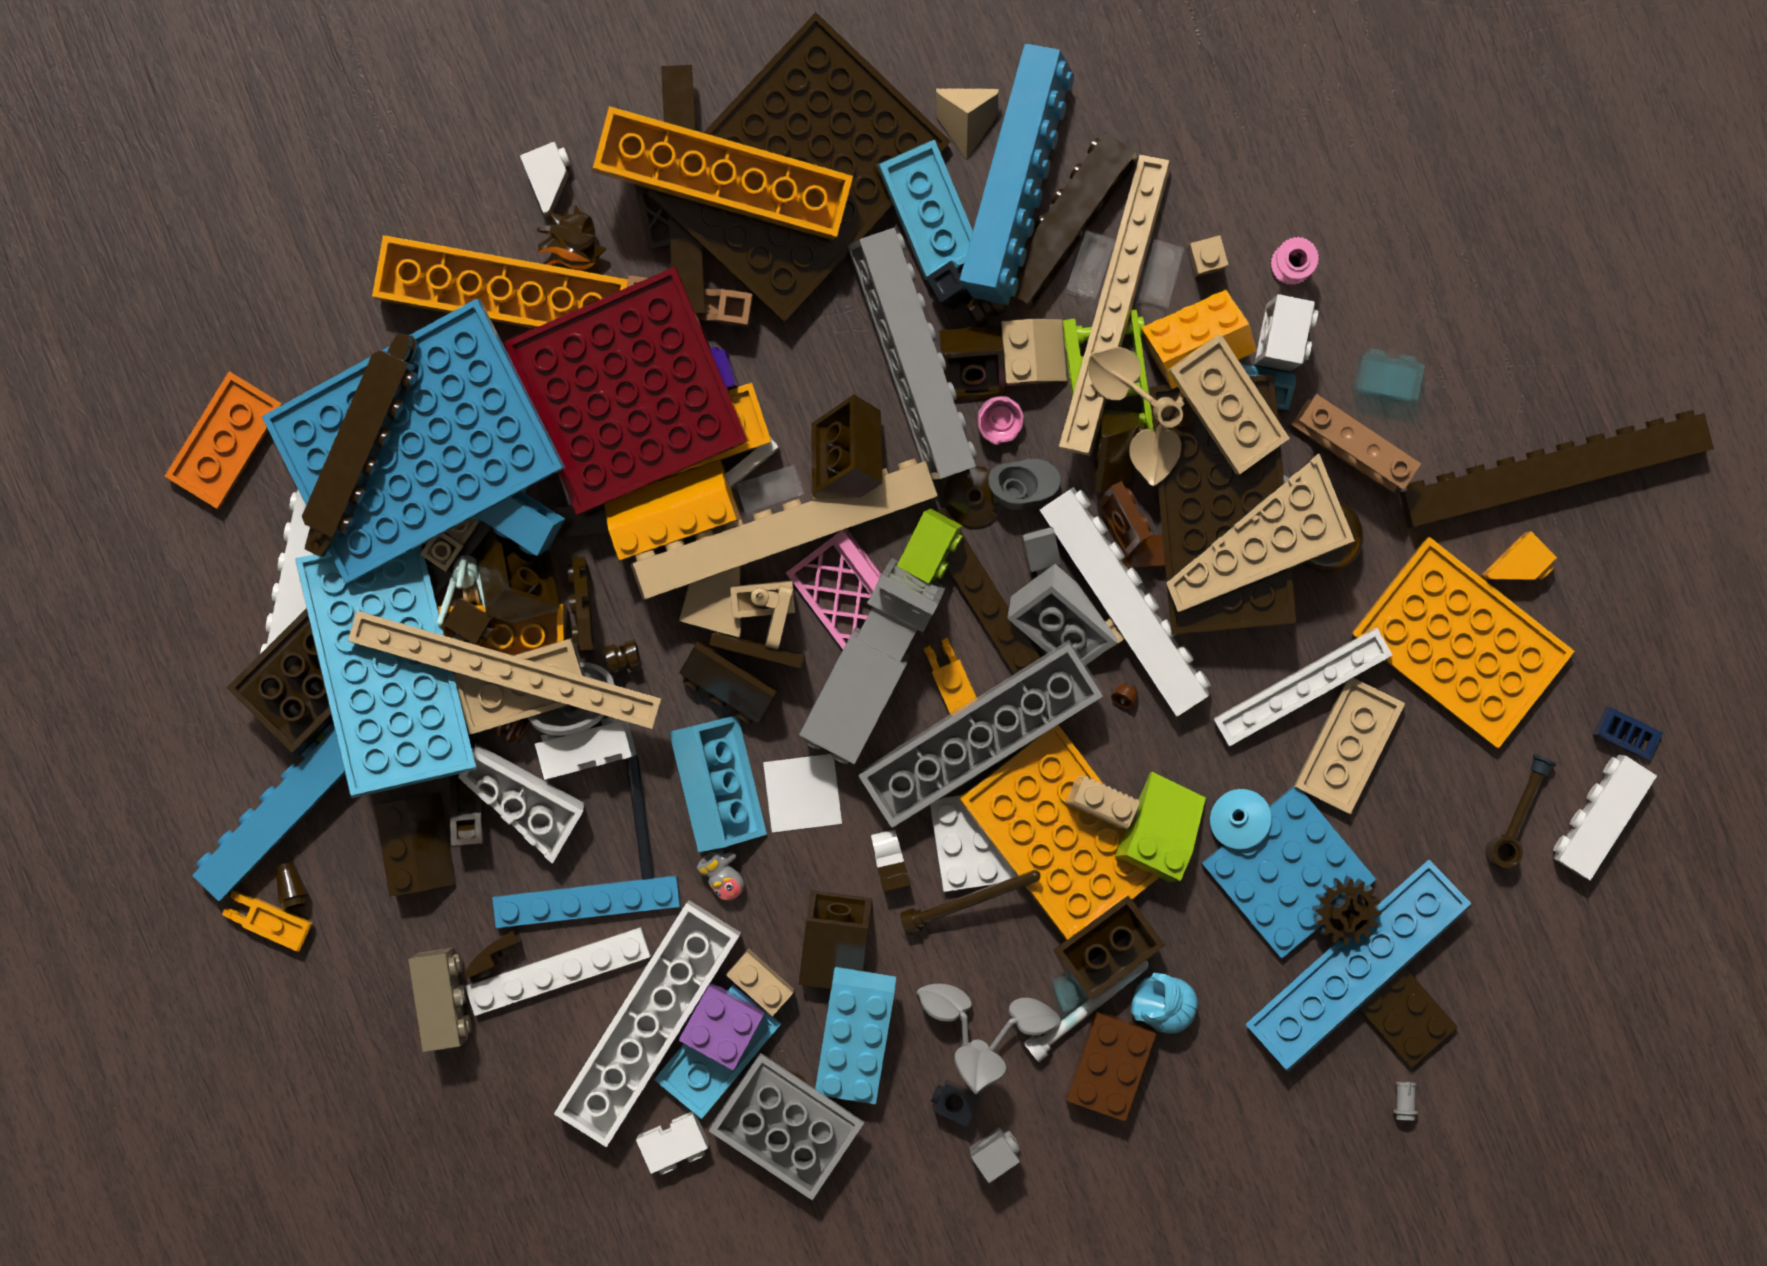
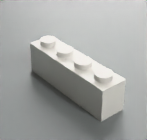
(1604, 816)

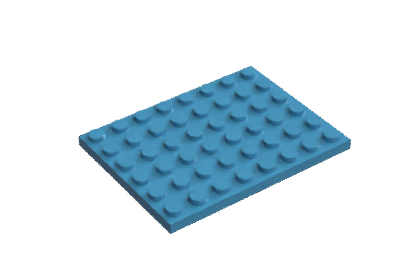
(452, 452)

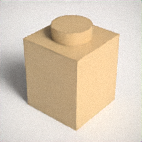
(1207, 256)

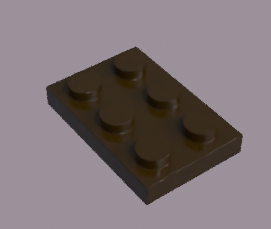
(1408, 1017)

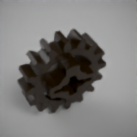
(1359, 912)

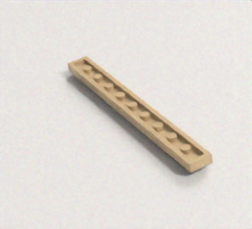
(1116, 298)
(504, 670)

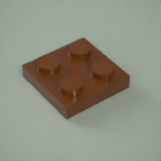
(1124, 519)

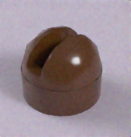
(1124, 695)

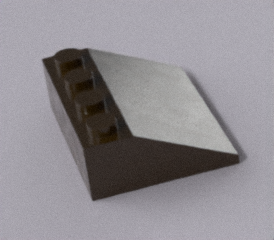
(287, 688)

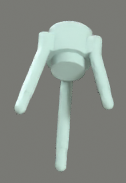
(464, 575)

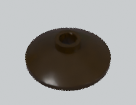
(958, 502)

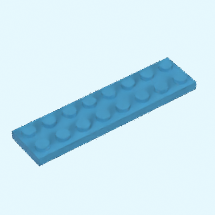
(1354, 972)

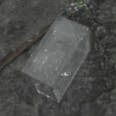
(1090, 266)
(1159, 275)

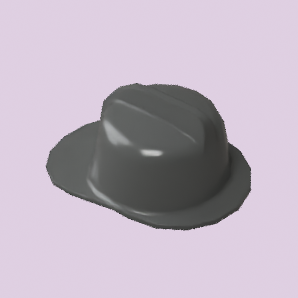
(1023, 482)

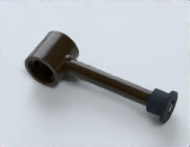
(1540, 768)

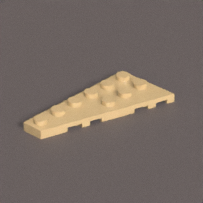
(1279, 533)

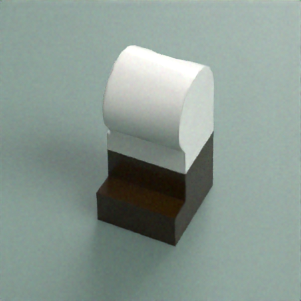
(890, 860)

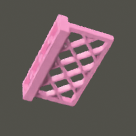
(860, 565)

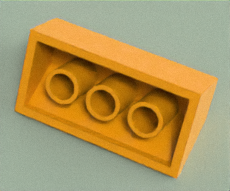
(671, 510)

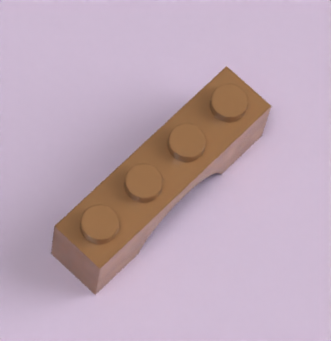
(721, 305)

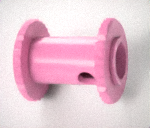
(1307, 256)

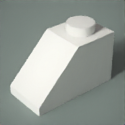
(547, 174)

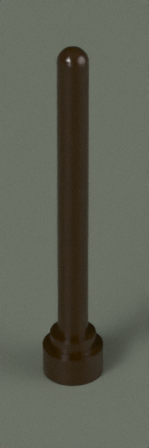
(915, 920)

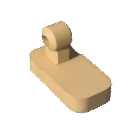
(780, 603)

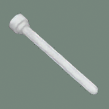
(1041, 1044)

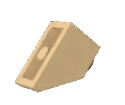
(744, 607)

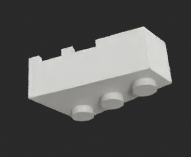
(585, 749)

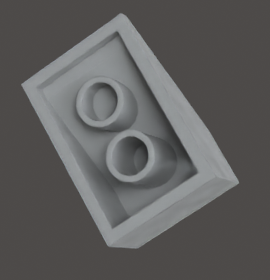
(1056, 611)

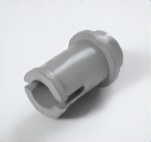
(1405, 1101)

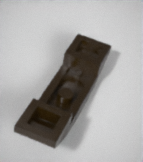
(466, 810)

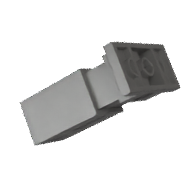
(871, 664)

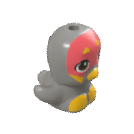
(722, 877)

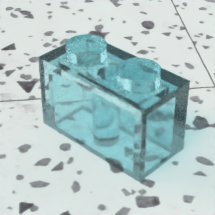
(1389, 376)

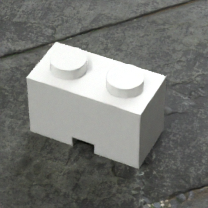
(667, 1147)

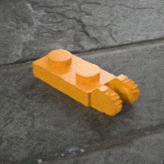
(951, 678)
(270, 921)

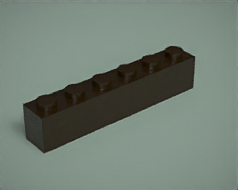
(1071, 215)

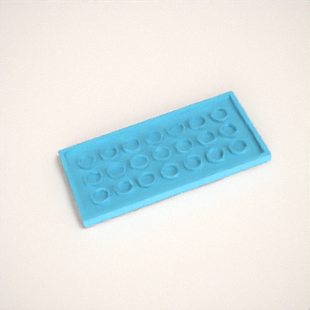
(389, 713)

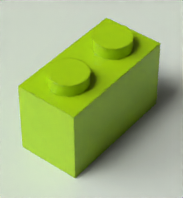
(930, 546)

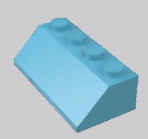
(718, 783)

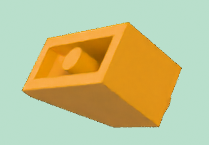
(1522, 561)

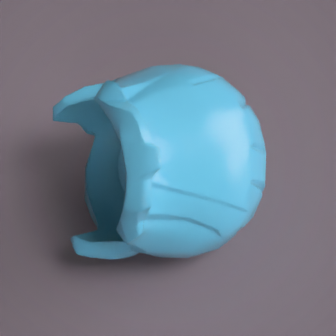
(1165, 1003)

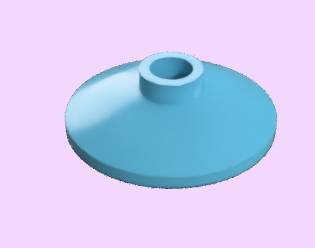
(1243, 833)

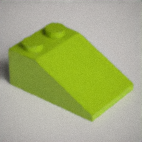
(1163, 829)

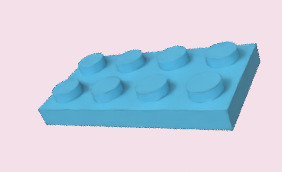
(927, 207)
(701, 1080)

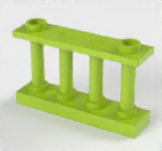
(1075, 335)

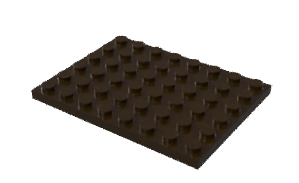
(824, 109)

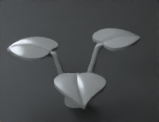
(976, 1060)

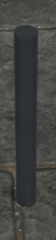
(640, 818)

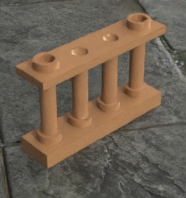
(1355, 444)

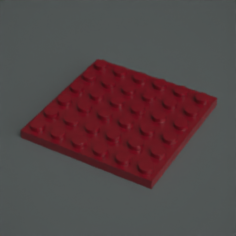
(627, 390)

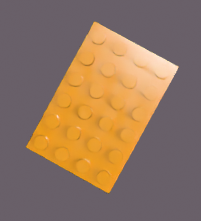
(1464, 642)
(1035, 829)

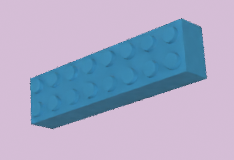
(1017, 174)

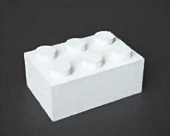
(1285, 333)

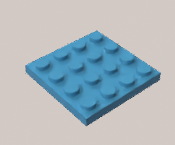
(1285, 871)

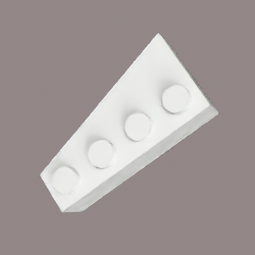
(524, 801)

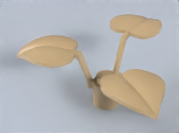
(1150, 451)

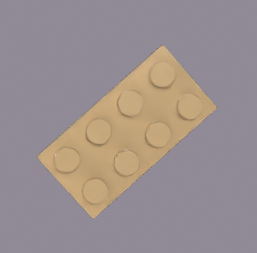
(1228, 404)
(492, 705)
(1349, 744)

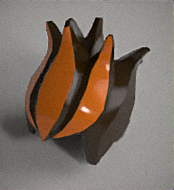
(571, 240)

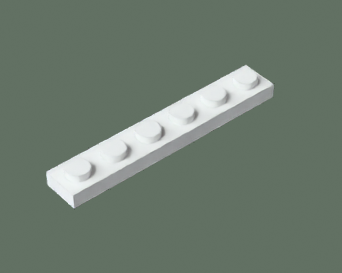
(1303, 686)
(557, 971)

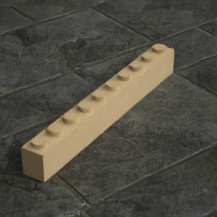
(778, 531)

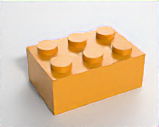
(1191, 327)

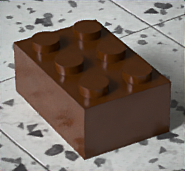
(1110, 1065)

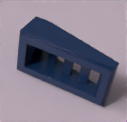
(1606, 721)

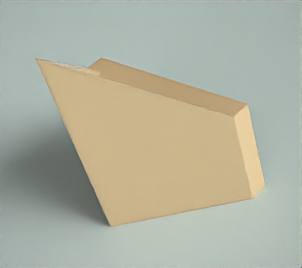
(966, 115)

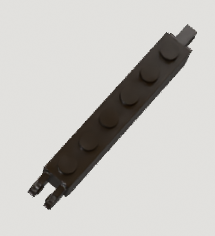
(359, 444)

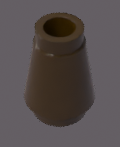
(290, 887)

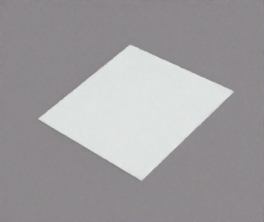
(802, 793)

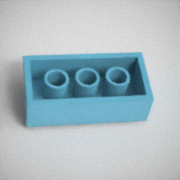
(855, 1035)

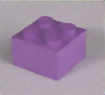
(721, 1026)

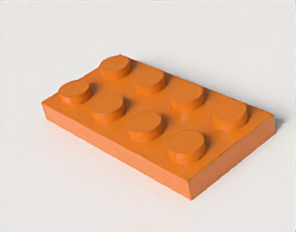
(222, 440)

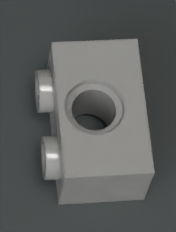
(995, 1153)

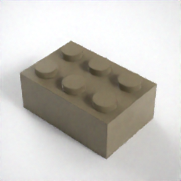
(439, 999)

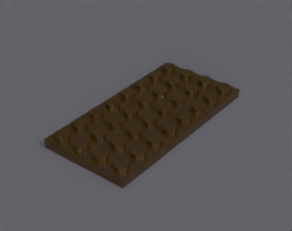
(1201, 504)

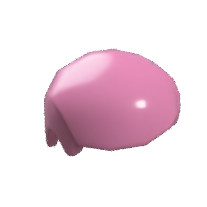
(1000, 419)

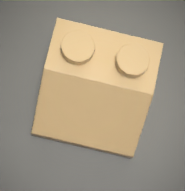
(1033, 351)

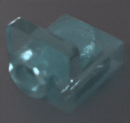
(1066, 993)

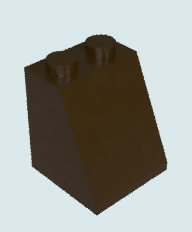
(833, 937)

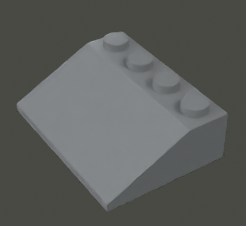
(786, 1126)

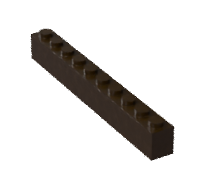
(1556, 470)

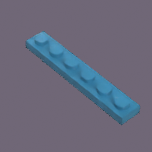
(586, 901)

